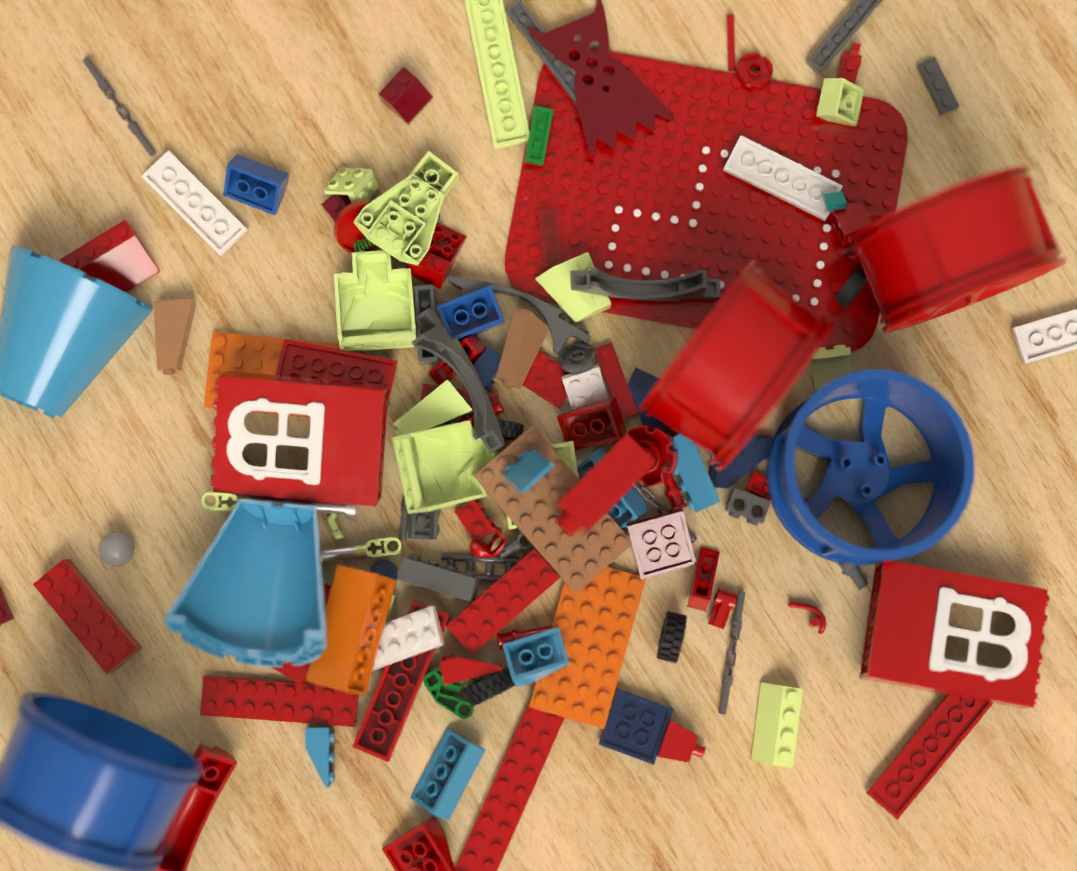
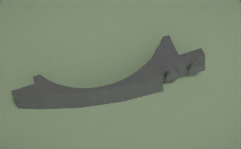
(673, 289)
(559, 328)
(437, 341)

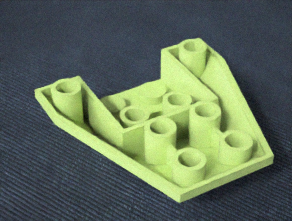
(403, 219)

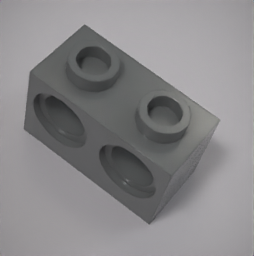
(748, 500)

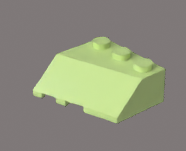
(575, 303)

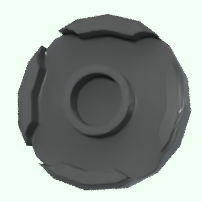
(578, 358)

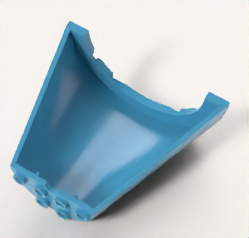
(58, 330)
(257, 588)

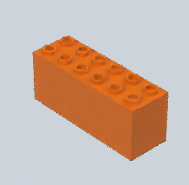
(354, 629)

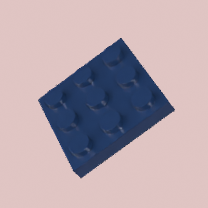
(635, 726)

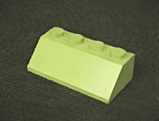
(776, 724)

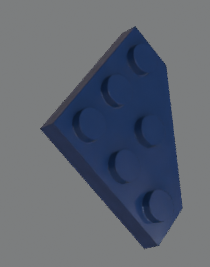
(640, 386)
(747, 458)

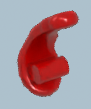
(820, 622)

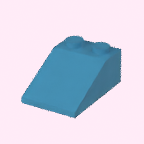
(526, 471)
(535, 656)

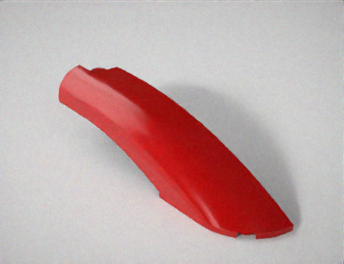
(196, 807)

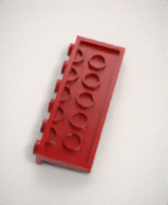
(327, 363)

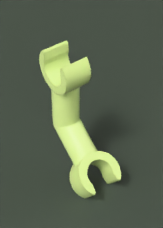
(334, 526)

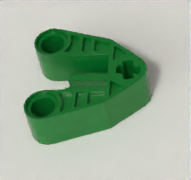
(446, 700)

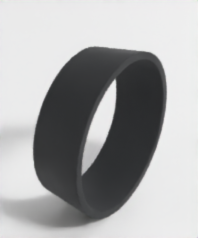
(851, 288)

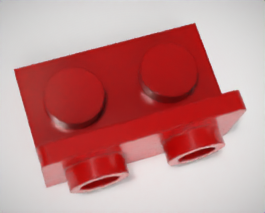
(474, 520)

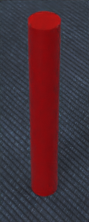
(731, 42)

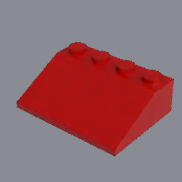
(114, 258)

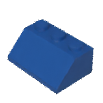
(255, 184)
(471, 314)

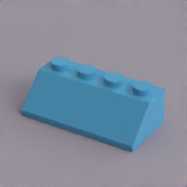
(693, 475)
(629, 506)
(447, 774)

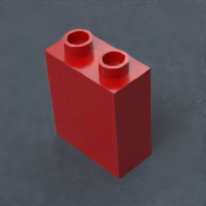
(603, 487)

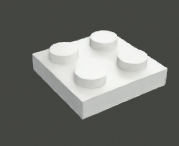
(584, 387)

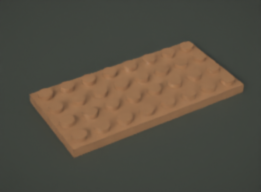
(534, 513)

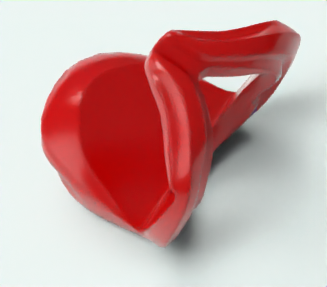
(481, 549)

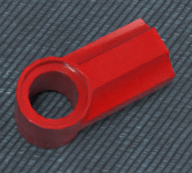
(723, 604)

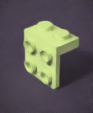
(354, 182)
(830, 365)

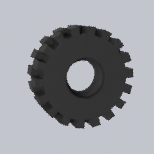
(671, 637)
(489, 687)

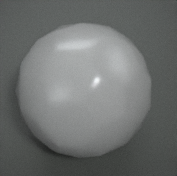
(116, 548)

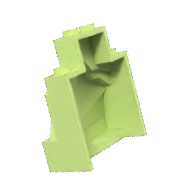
(374, 304)
(440, 466)

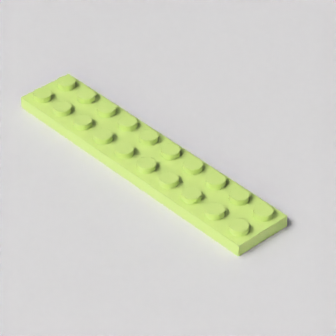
(498, 72)

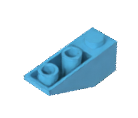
(318, 745)

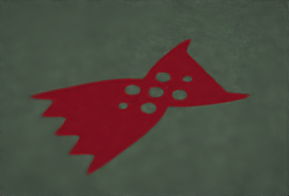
(601, 111)

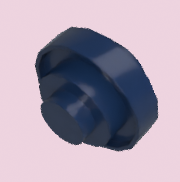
(385, 568)

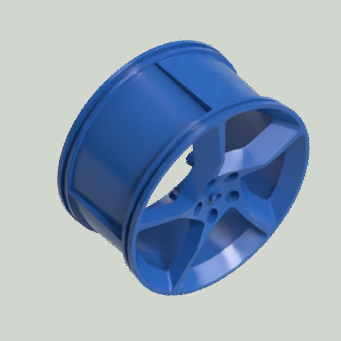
(862, 469)
(92, 783)

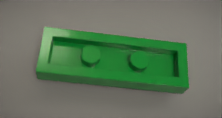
(538, 135)

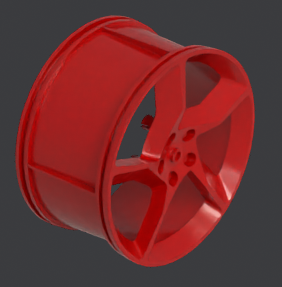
(956, 248)
(737, 366)

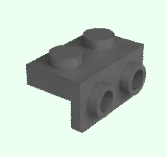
(424, 525)

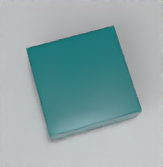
(834, 201)

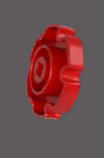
(659, 447)

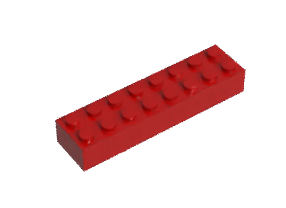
(395, 698)

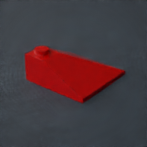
(421, 849)

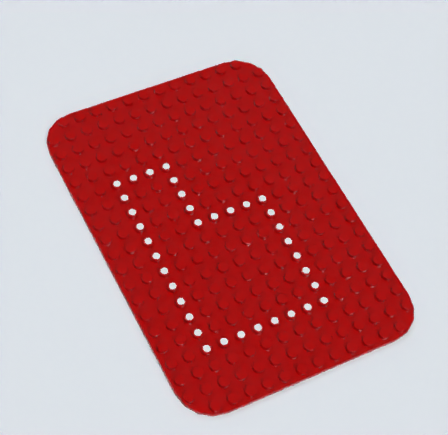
(671, 209)

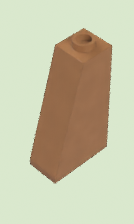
(172, 330)
(521, 347)

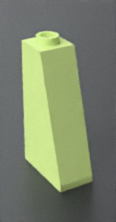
(433, 411)

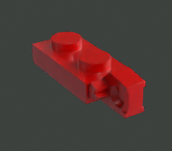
(850, 64)

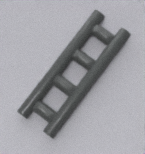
(470, 558)

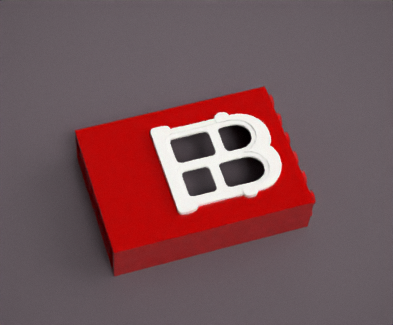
(343, 441)
(911, 626)

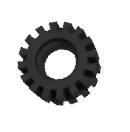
(510, 429)

